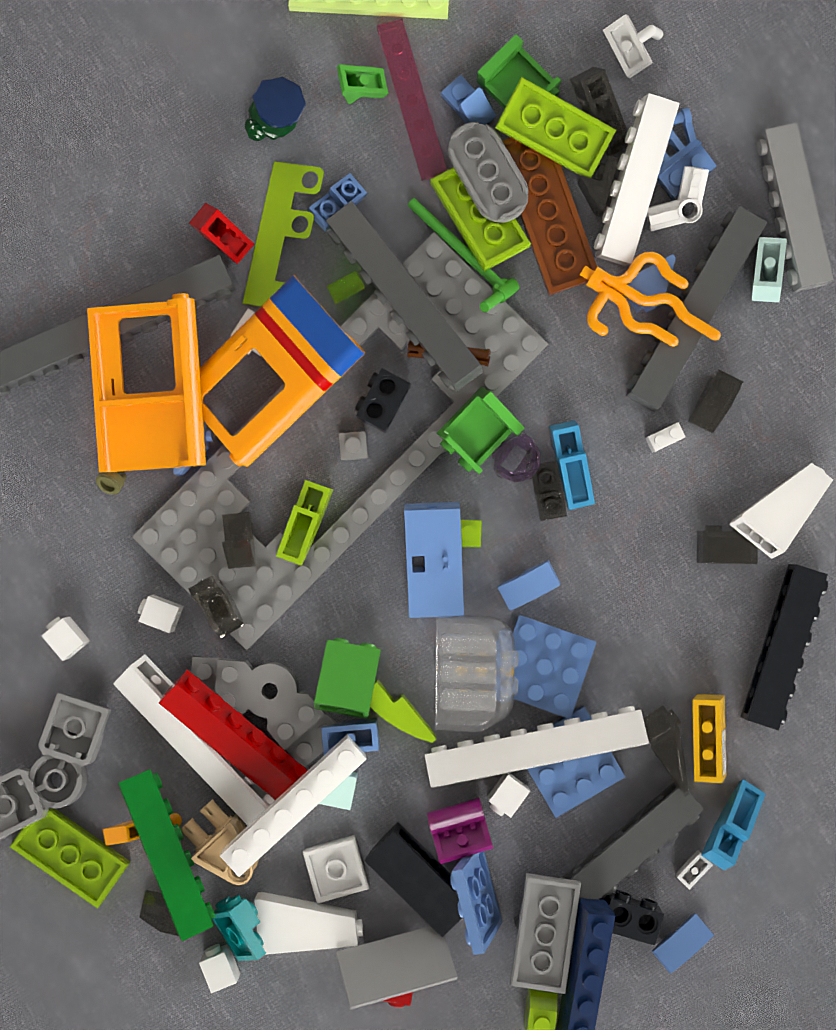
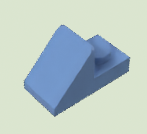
(467, 102)

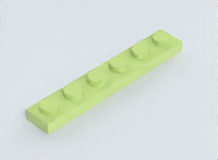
(397, 8)

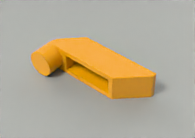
(127, 832)

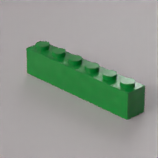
(165, 854)

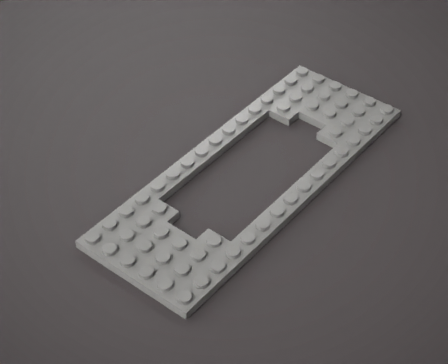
(189, 528)

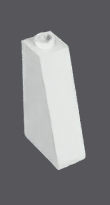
(782, 512)
(304, 925)

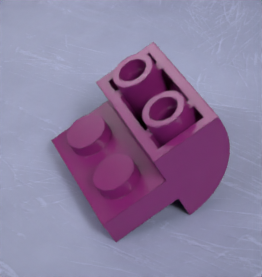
(459, 830)

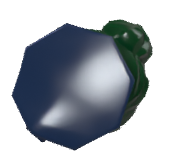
(274, 109)

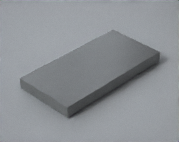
(545, 933)
(395, 966)

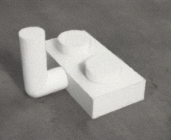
(629, 44)

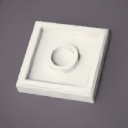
(336, 869)

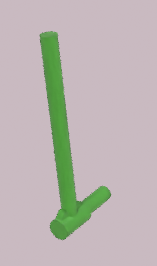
(501, 288)

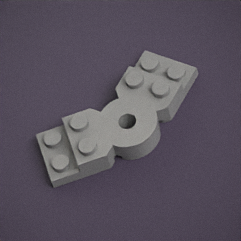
(288, 714)
(68, 745)

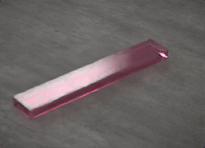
(411, 99)

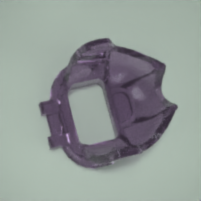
(528, 465)

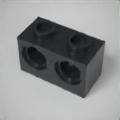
(389, 403)
(628, 923)

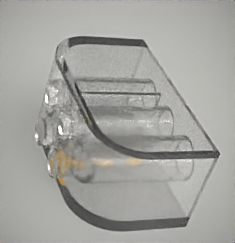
(474, 672)

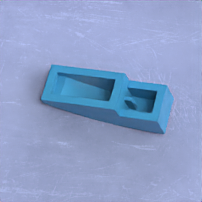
(572, 464)
(733, 825)

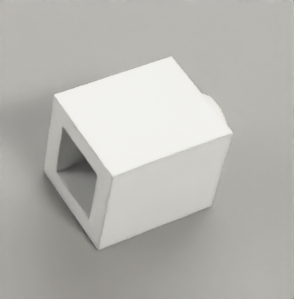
(160, 613)
(65, 637)
(507, 795)
(219, 967)

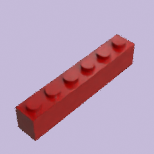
(231, 735)

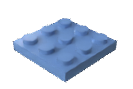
(550, 665)
(575, 780)
(476, 901)

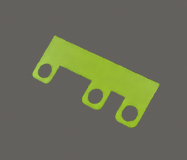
(275, 225)

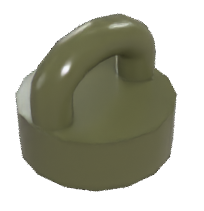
(111, 481)

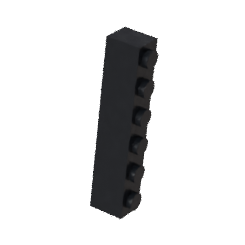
(784, 646)

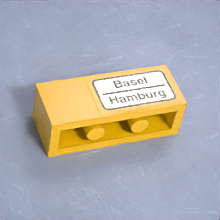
(709, 738)

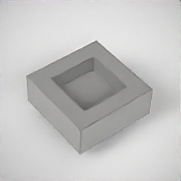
(353, 445)

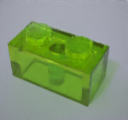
(345, 287)

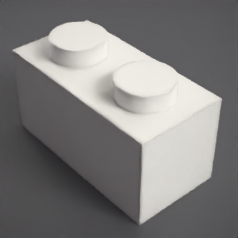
(665, 437)
(693, 869)

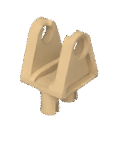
(210, 847)

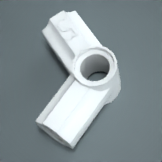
(691, 190)

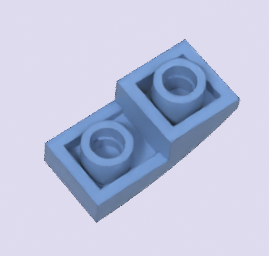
(339, 195)
(529, 585)
(682, 943)

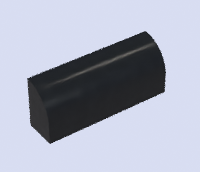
(416, 878)

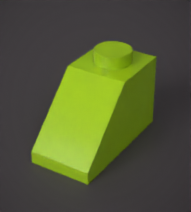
(540, 1010)

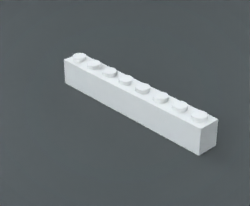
(144, 687)
(536, 748)

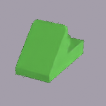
(361, 82)

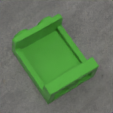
(506, 68)
(478, 429)
(347, 678)

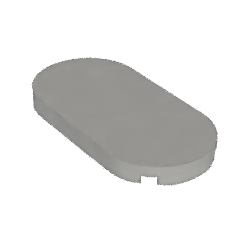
(488, 172)

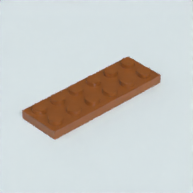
(552, 220)

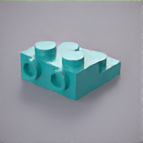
(235, 922)

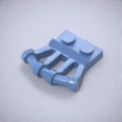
(689, 155)

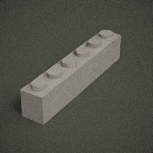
(794, 207)

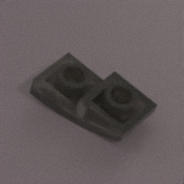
(548, 491)

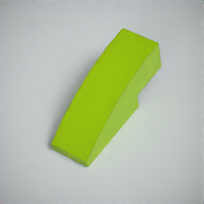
(304, 522)
(400, 713)

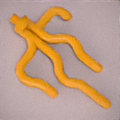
(614, 288)

